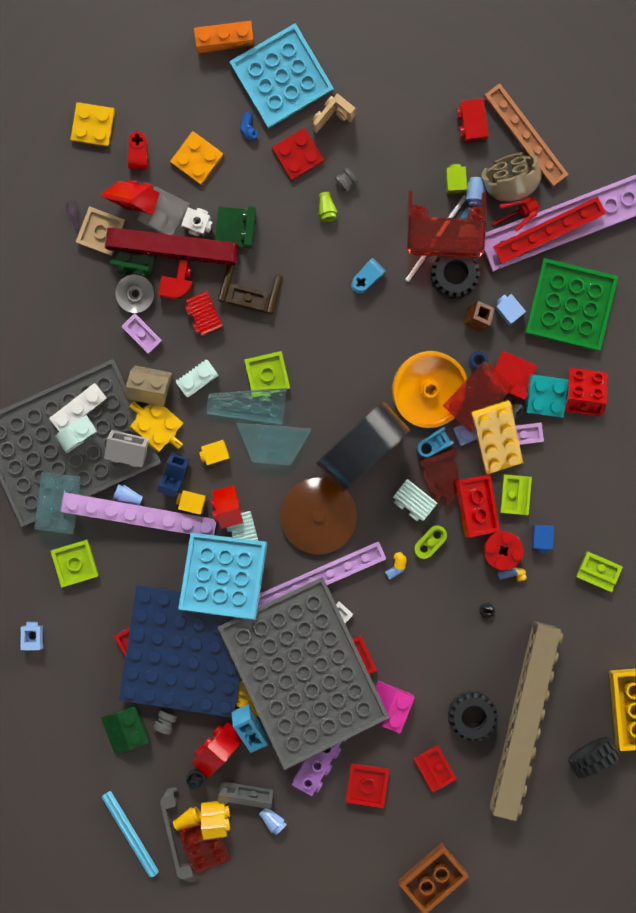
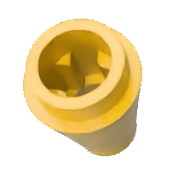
(188, 819)

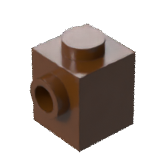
(479, 316)

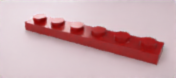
(549, 230)

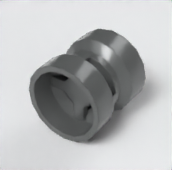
(165, 721)

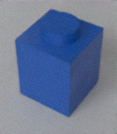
(542, 538)

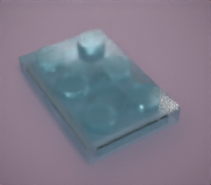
(50, 501)

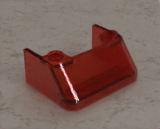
(446, 235)

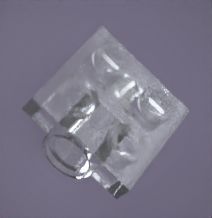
(167, 213)

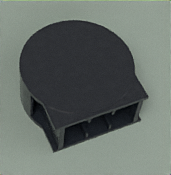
(363, 446)

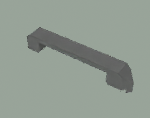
(183, 871)

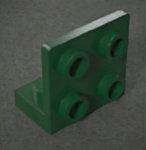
(236, 226)
(136, 263)

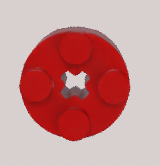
(513, 552)

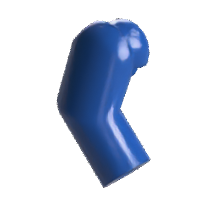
(246, 127)

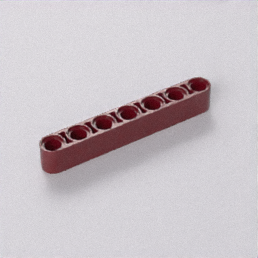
(171, 246)

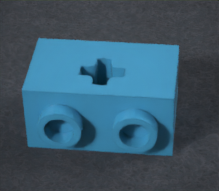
(249, 728)

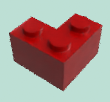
(216, 750)

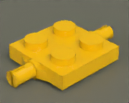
(156, 424)

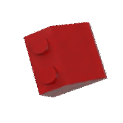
(133, 196)

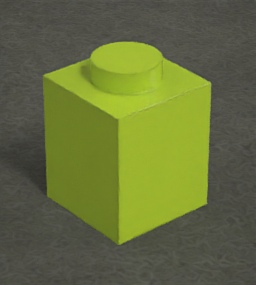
(455, 179)

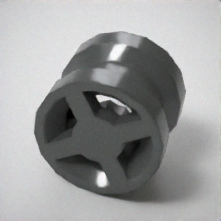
(346, 179)

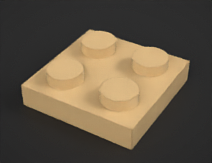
(95, 227)

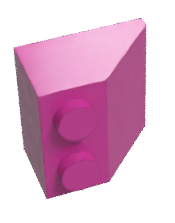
(397, 704)

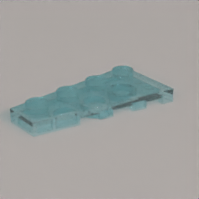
(255, 405)

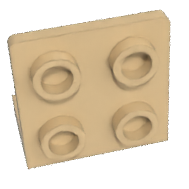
(344, 111)

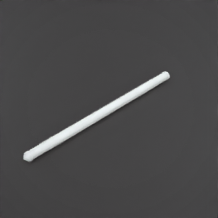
(422, 258)

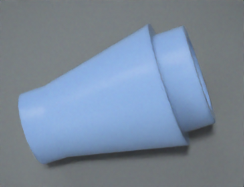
(127, 495)
(273, 821)

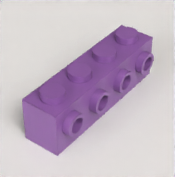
(313, 768)

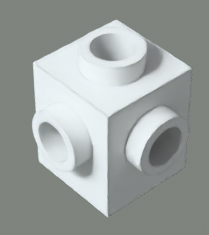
(192, 217)

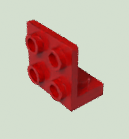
(516, 372)
(586, 392)

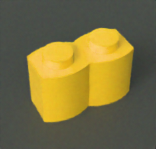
(214, 820)

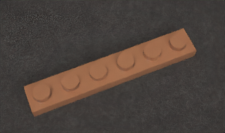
(525, 134)

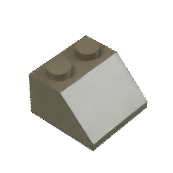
(148, 385)

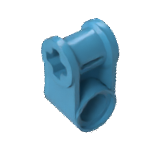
(370, 274)
(435, 442)

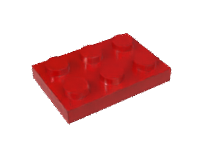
(477, 506)

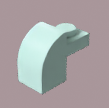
(75, 434)

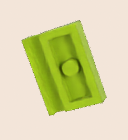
(515, 494)
(599, 571)

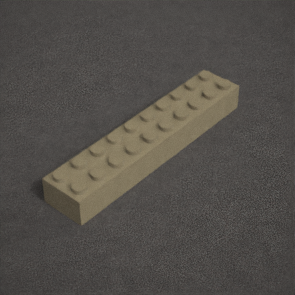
(524, 721)

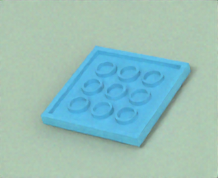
(281, 75)
(223, 576)

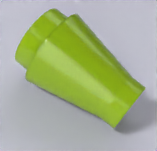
(327, 209)

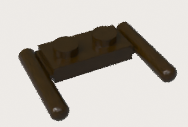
(248, 297)

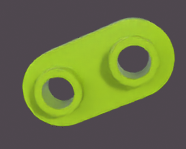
(429, 541)

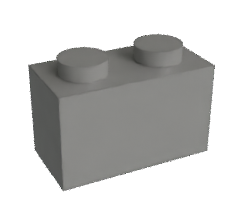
(126, 448)

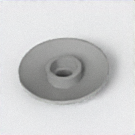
(127, 300)

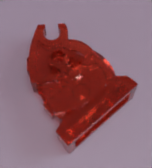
(442, 471)

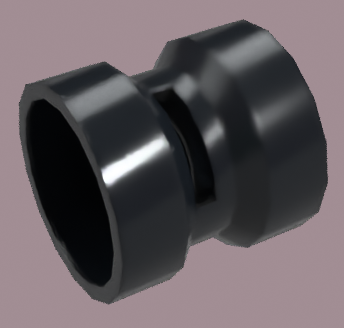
(194, 782)

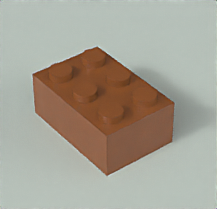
(433, 878)

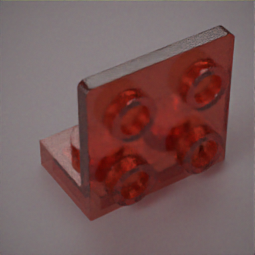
(202, 852)

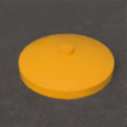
(424, 387)

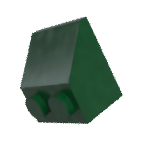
(126, 729)

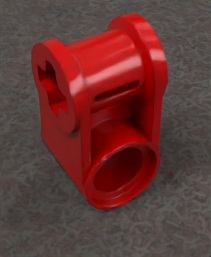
(137, 153)

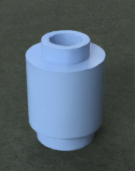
(474, 191)

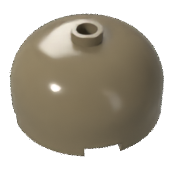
(512, 187)

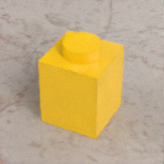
(214, 452)
(191, 502)

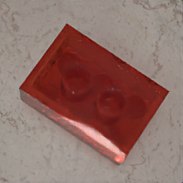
(480, 390)

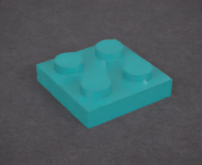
(546, 395)

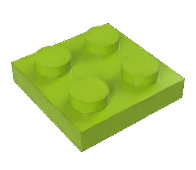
(267, 372)
(74, 563)

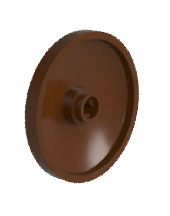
(318, 516)

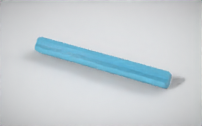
(130, 834)

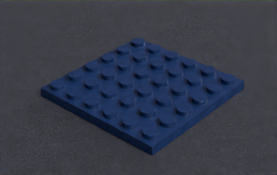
(177, 657)

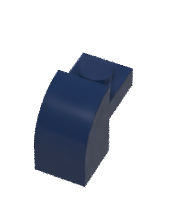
(173, 475)

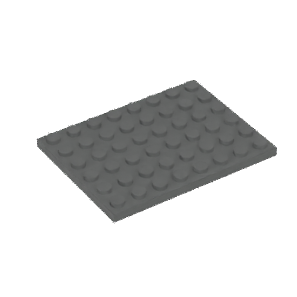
(31, 447)
(303, 673)

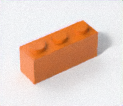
(224, 36)

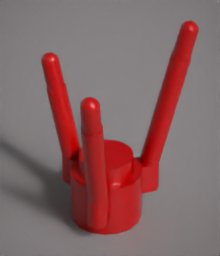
(527, 208)

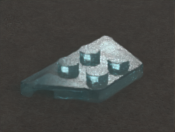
(273, 443)

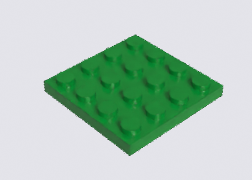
(571, 304)

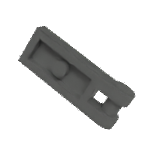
(245, 795)

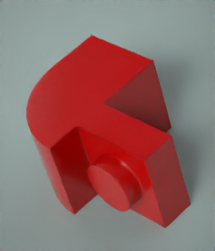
(177, 288)

